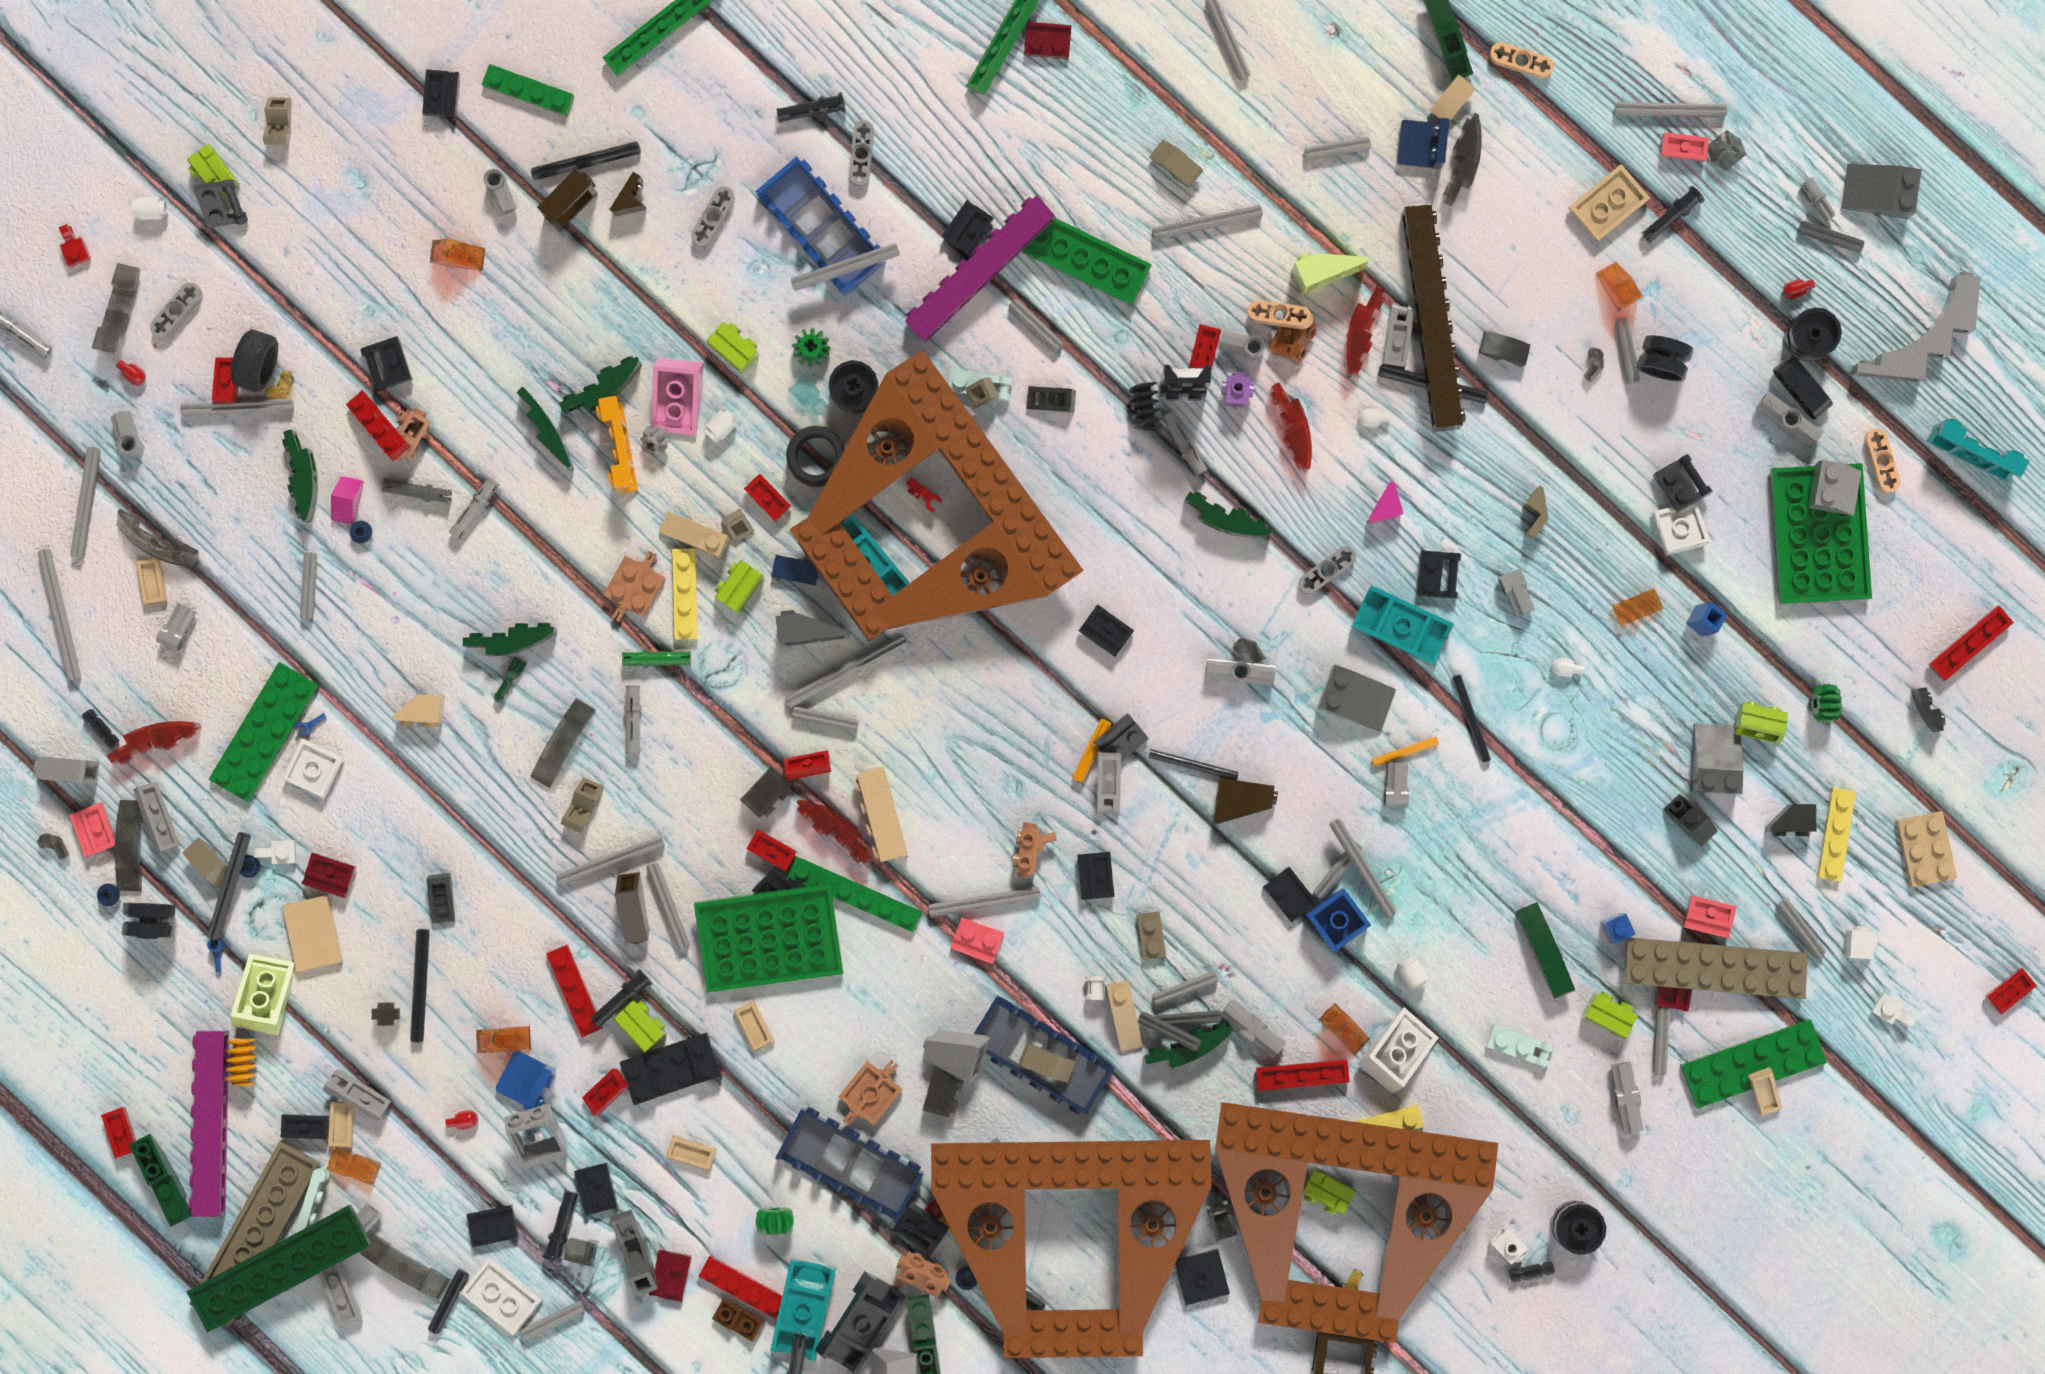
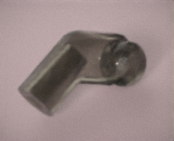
(1597, 363)
(1249, 646)
(53, 842)

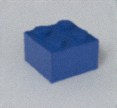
(1338, 919)

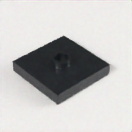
(1201, 1276)

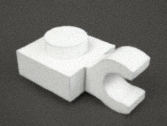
(280, 852)
(1890, 1009)

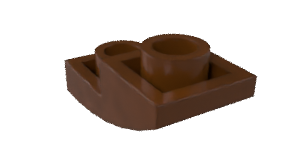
(739, 1320)

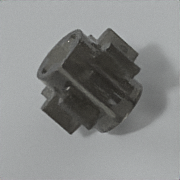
(385, 1013)

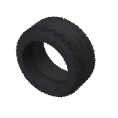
(254, 360)
(795, 444)

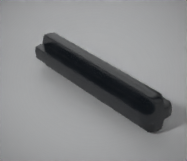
(448, 1301)

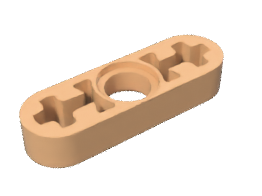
(1535, 71)
(1288, 321)
(1871, 446)

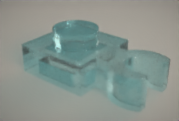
(806, 392)

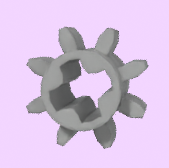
(654, 439)

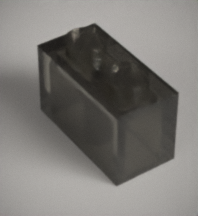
(766, 793)
(942, 1093)

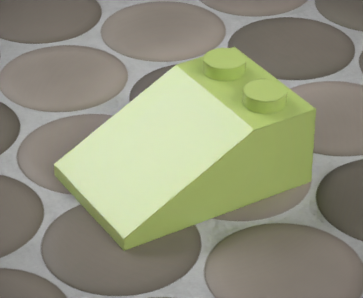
(1323, 269)
(263, 994)

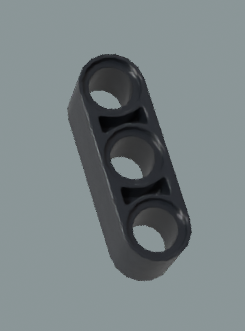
(1802, 387)

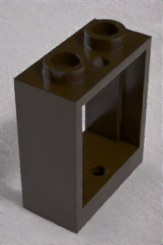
(568, 199)
(1321, 1347)

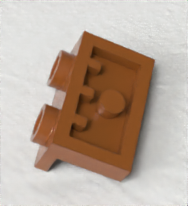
(1292, 342)

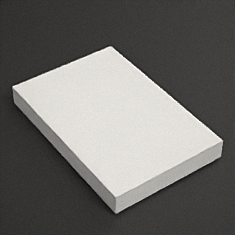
(501, 1296)

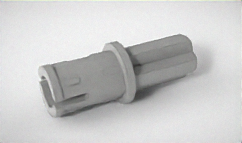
(1818, 199)

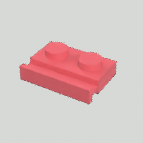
(93, 829)
(1709, 916)
(977, 940)

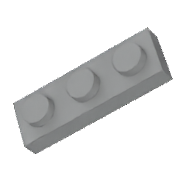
(156, 817)
(340, 1295)

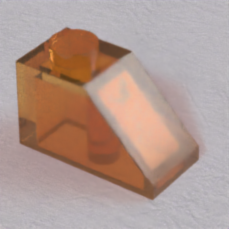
(457, 254)
(1619, 286)
(1344, 1028)
(503, 1039)

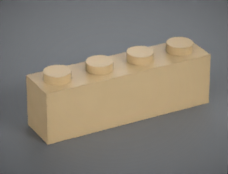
(882, 814)

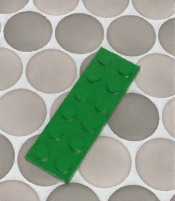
(1089, 260)
(263, 732)
(1727, 1070)

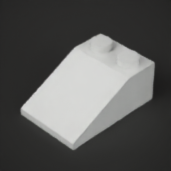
(1398, 1051)

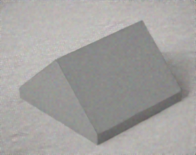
(893, 1362)

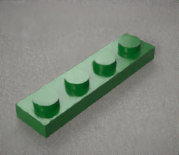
(528, 90)

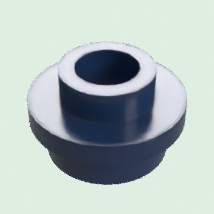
(368, 532)
(256, 867)
(102, 894)
(961, 1283)

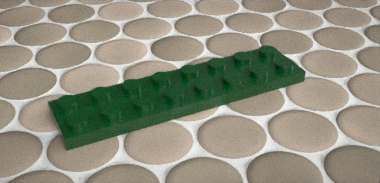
(279, 1268)

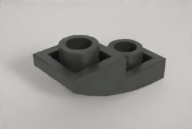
(1504, 347)
(1933, 718)

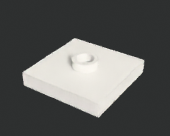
(1680, 530)
(312, 768)

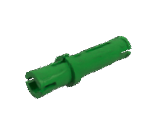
(655, 658)

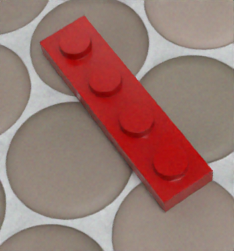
(378, 425)
(1970, 643)
(573, 989)
(1302, 1074)
(741, 1286)

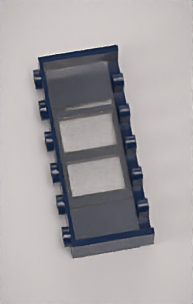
(1013, 1028)
(850, 1163)

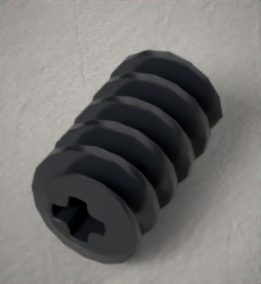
(1144, 406)

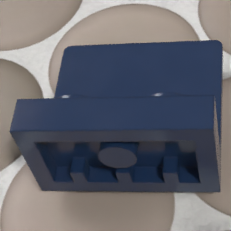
(1423, 143)

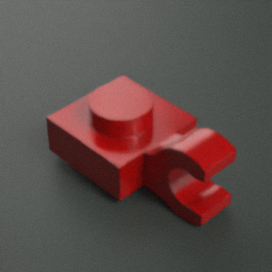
(74, 249)
(918, 490)

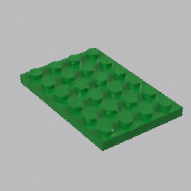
(1818, 551)
(768, 937)

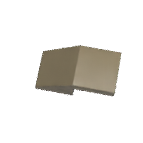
(278, 121)
(1177, 163)
(1537, 505)
(582, 805)
(206, 861)
(1047, 1063)

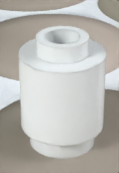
(149, 208)
(720, 425)
(1412, 973)

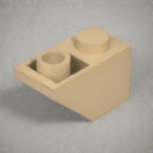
(422, 709)

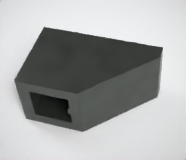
(1794, 818)
(1691, 820)

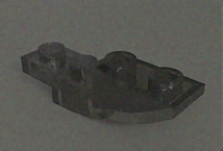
(1468, 153)

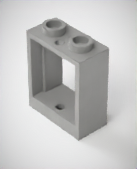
(530, 1154)

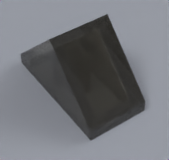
(1221, 1220)

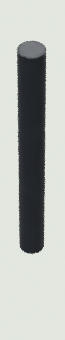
(1471, 717)
(1192, 764)

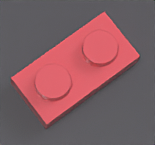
(1684, 147)

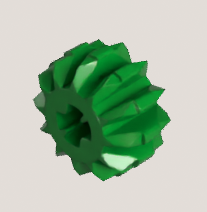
(804, 352)
(1826, 703)
(774, 1221)

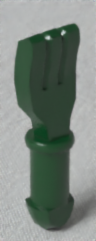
(513, 672)

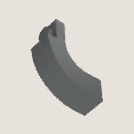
(636, 1252)

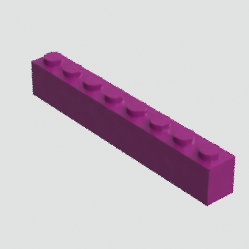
(980, 269)
(210, 1123)

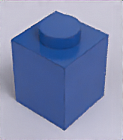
(1706, 619)
(1618, 928)

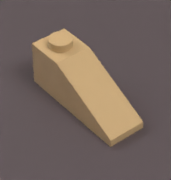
(695, 535)
(1124, 1015)

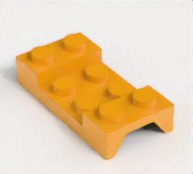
(622, 475)

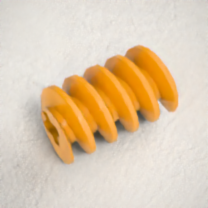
(240, 1061)

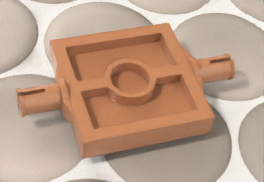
(634, 586)
(870, 1092)

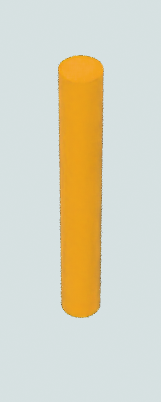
(1405, 751)

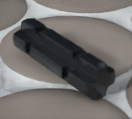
(100, 728)
(1531, 1272)

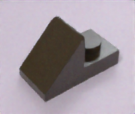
(625, 202)

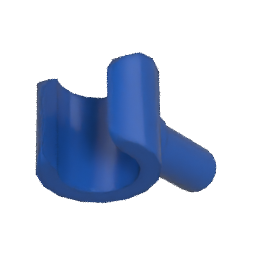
(308, 725)
(216, 953)

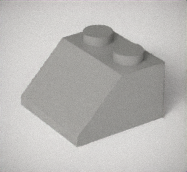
(1834, 487)

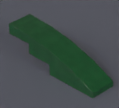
(549, 435)
(1545, 950)

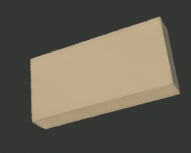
(1452, 98)
(151, 581)
(754, 1026)
(1765, 1091)
(341, 1124)
(691, 1153)

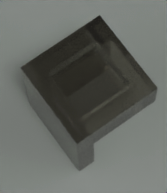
(1726, 150)
(581, 1251)

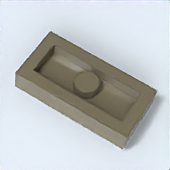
(1151, 935)

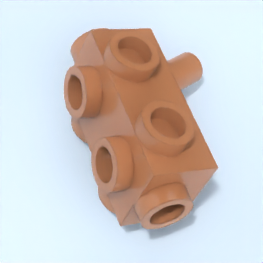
(414, 434)
(1030, 844)
(921, 1274)

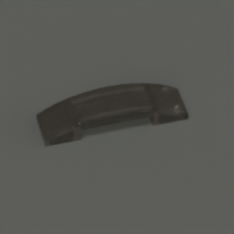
(119, 309)
(179, 555)
(562, 742)
(128, 846)
(405, 1268)

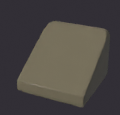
(982, 392)
(737, 525)

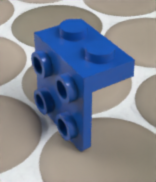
(526, 1080)

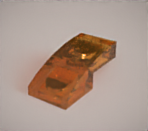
(1637, 607)
(353, 1165)

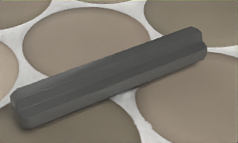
(1831, 236)
(1192, 1018)
(1169, 1031)

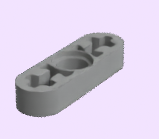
(869, 137)
(699, 228)
(166, 311)
(1337, 555)

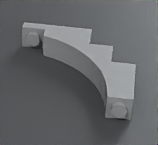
(1910, 362)

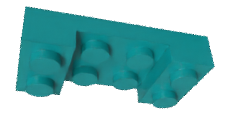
(1950, 438)
(877, 558)
(1402, 625)
(803, 1306)

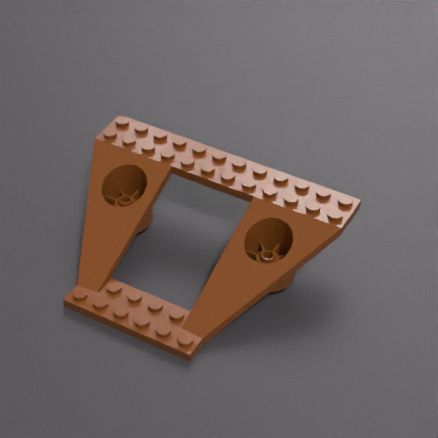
(1018, 543)
(1283, 1142)
(999, 1173)

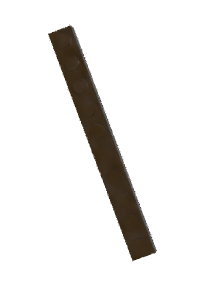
(1432, 318)

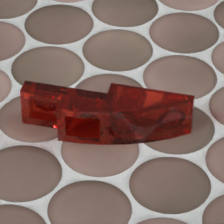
(1357, 339)
(1298, 435)
(161, 735)
(828, 821)

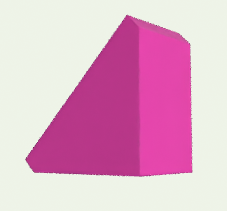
(346, 499)
(1387, 506)

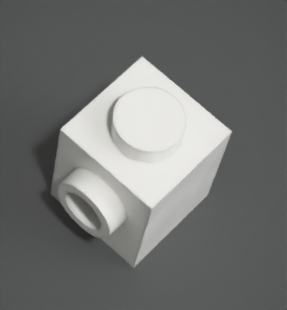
(1860, 943)
(1508, 1245)

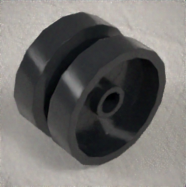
(1811, 323)
(1665, 358)
(850, 374)
(148, 920)
(1590, 1234)

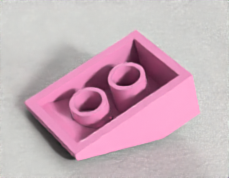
(677, 395)

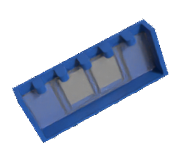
(817, 221)

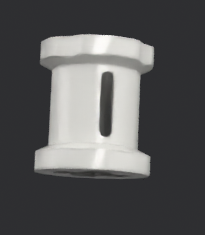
(1095, 987)

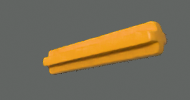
(1090, 752)

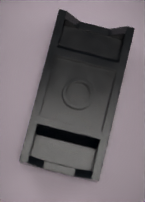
(1185, 382)
(670, 1068)
(861, 1322)

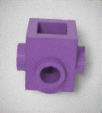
(1237, 398)

